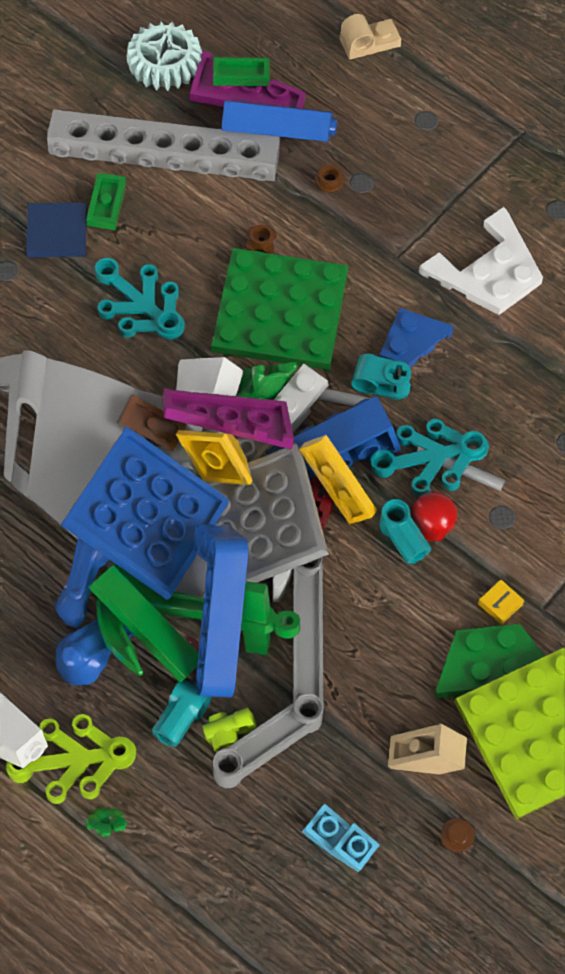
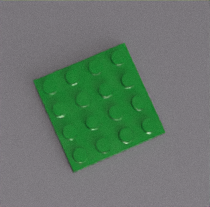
(280, 309)

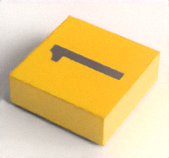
(501, 602)

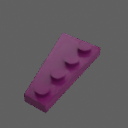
(204, 91)
(240, 416)

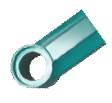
(403, 533)
(180, 713)

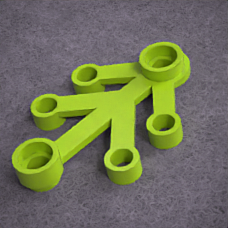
(77, 759)

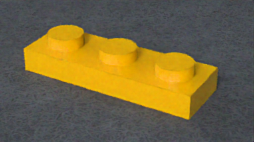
(338, 479)

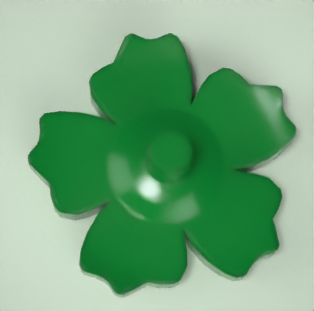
(105, 820)

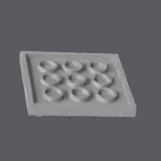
(275, 515)

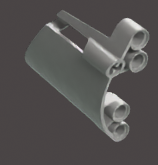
(72, 426)

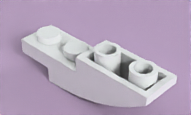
(300, 395)

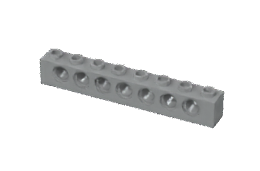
(163, 145)

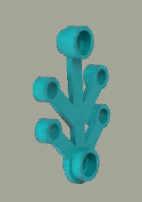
(140, 303)
(434, 455)

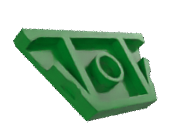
(484, 656)

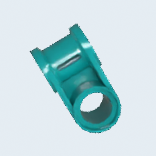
(380, 375)

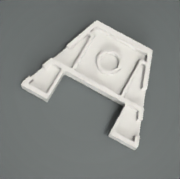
(498, 276)

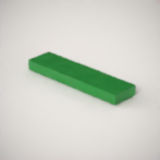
(145, 623)

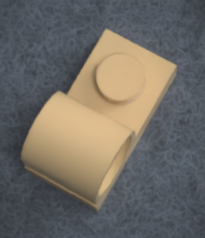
(364, 39)

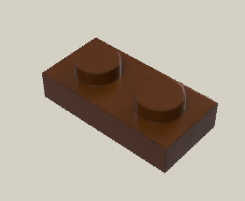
(150, 423)

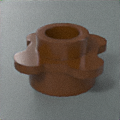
(261, 232)

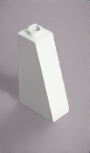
(204, 376)
(19, 737)

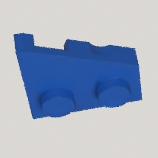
(413, 337)

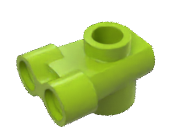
(223, 729)

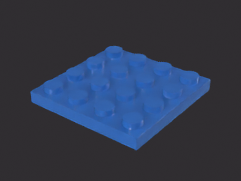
(144, 512)

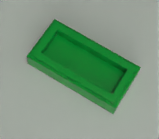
(240, 71)

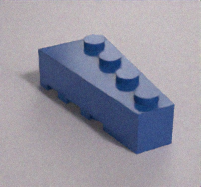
(353, 433)

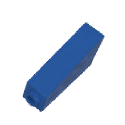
(278, 120)

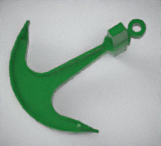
(256, 622)

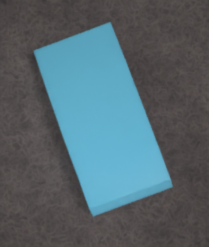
(340, 839)

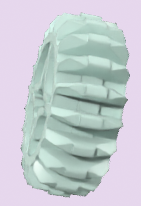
(164, 55)

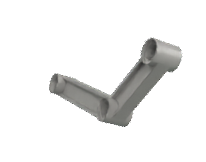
(288, 724)

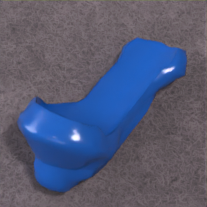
(74, 596)
(83, 655)

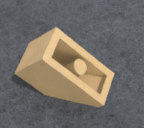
(428, 750)

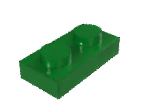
(106, 201)

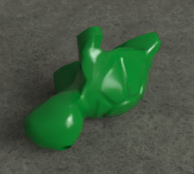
(268, 386)

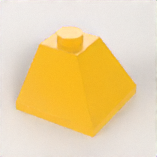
(216, 456)

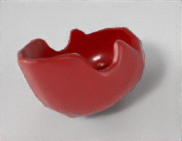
(434, 515)

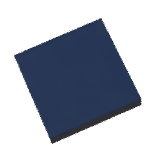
(56, 230)

